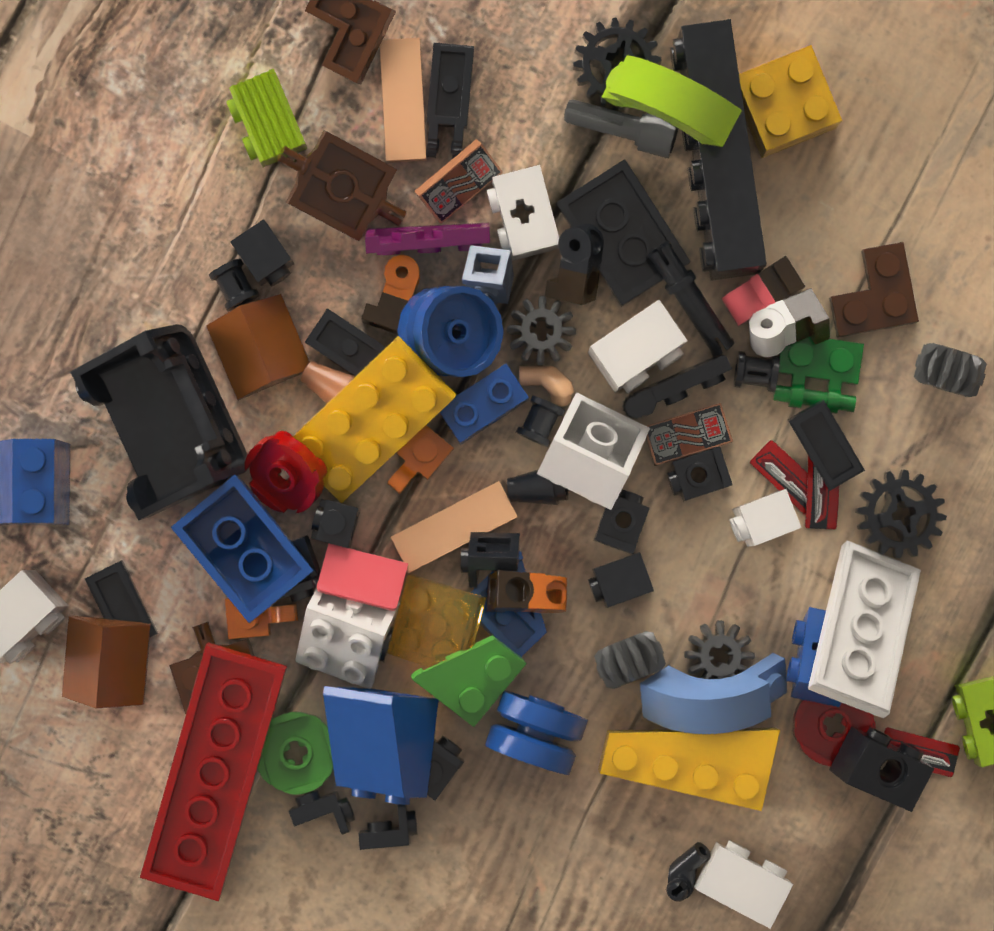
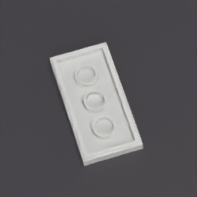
(864, 629)

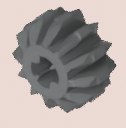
(551, 320)
(950, 370)
(717, 640)
(630, 660)

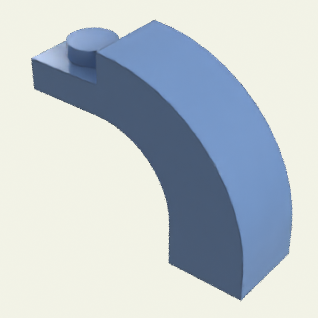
(713, 704)

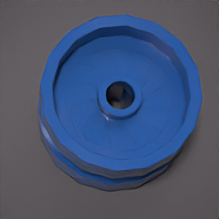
(452, 329)
(537, 728)

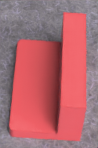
(362, 577)

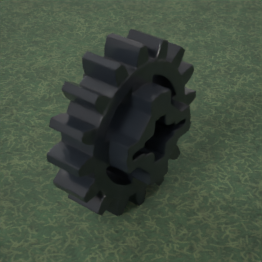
(600, 55)
(893, 495)

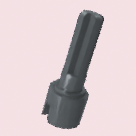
(649, 132)

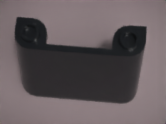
(164, 416)

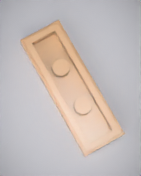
(403, 100)
(453, 526)

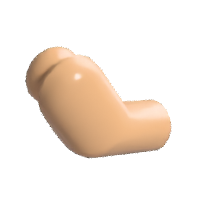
(552, 381)

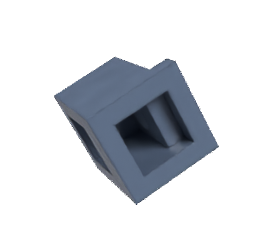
(491, 282)

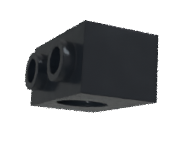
(897, 783)

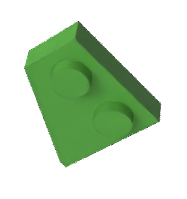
(472, 678)

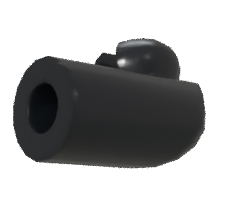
(683, 872)

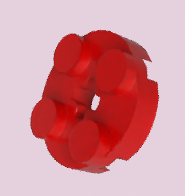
(292, 456)
(810, 730)

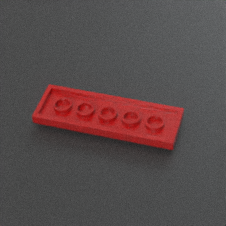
(213, 771)

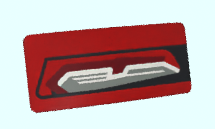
(782, 473)
(821, 503)
(936, 753)

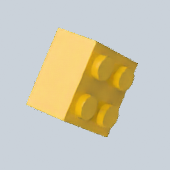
(787, 101)

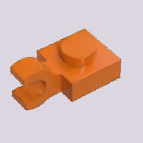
(421, 455)
(240, 628)

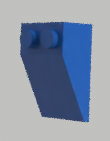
(242, 548)

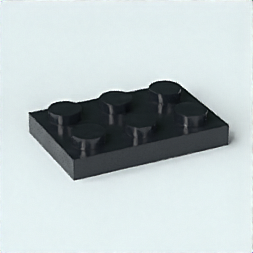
(629, 227)

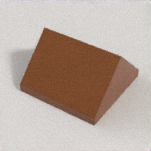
(258, 345)
(106, 662)

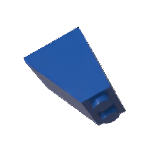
(34, 482)
(381, 741)

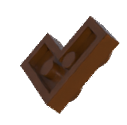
(360, 33)
(887, 301)

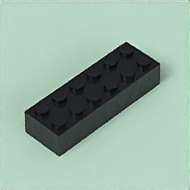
(721, 174)

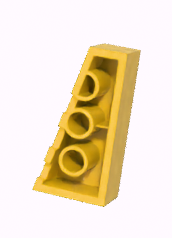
(711, 766)

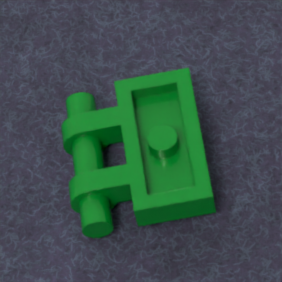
(828, 361)

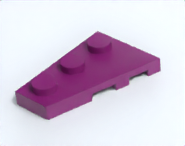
(426, 238)

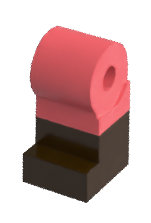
(762, 290)

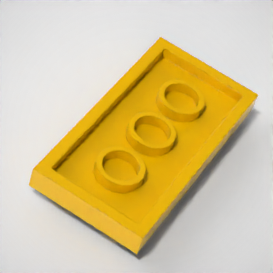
(374, 417)

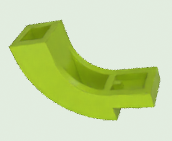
(672, 98)

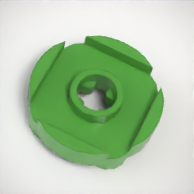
(285, 773)

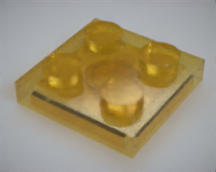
(434, 621)

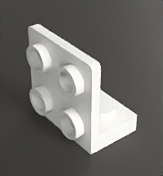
(344, 638)

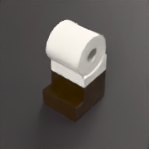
(788, 323)

